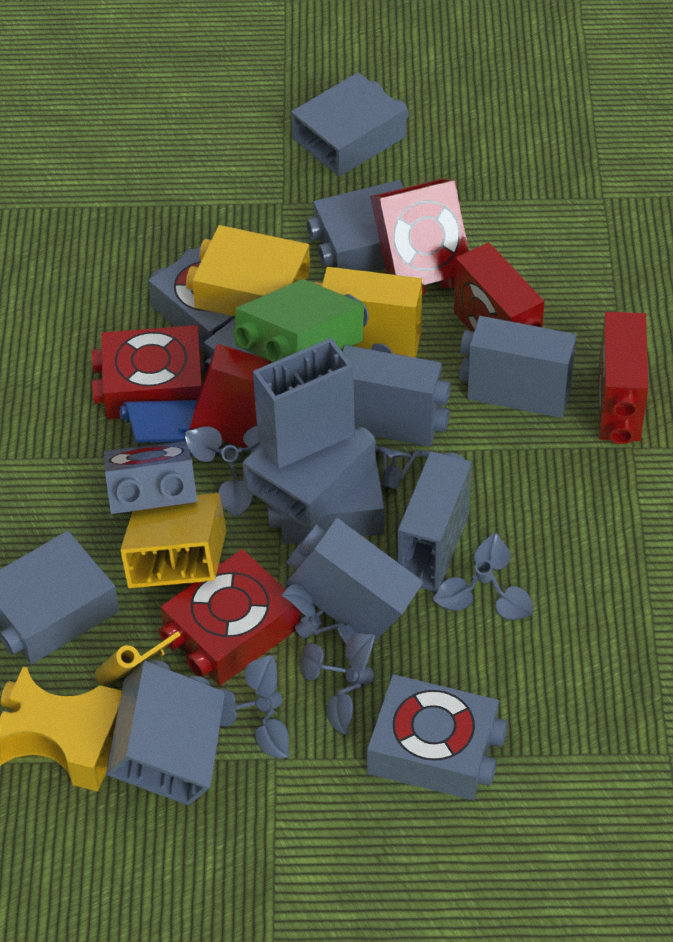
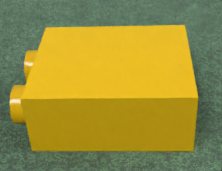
(244, 267)
(391, 303)
(174, 543)

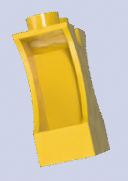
(63, 728)

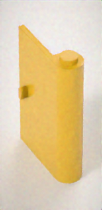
(126, 660)

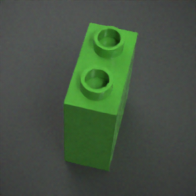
(296, 320)

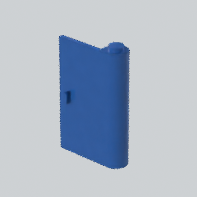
(158, 419)

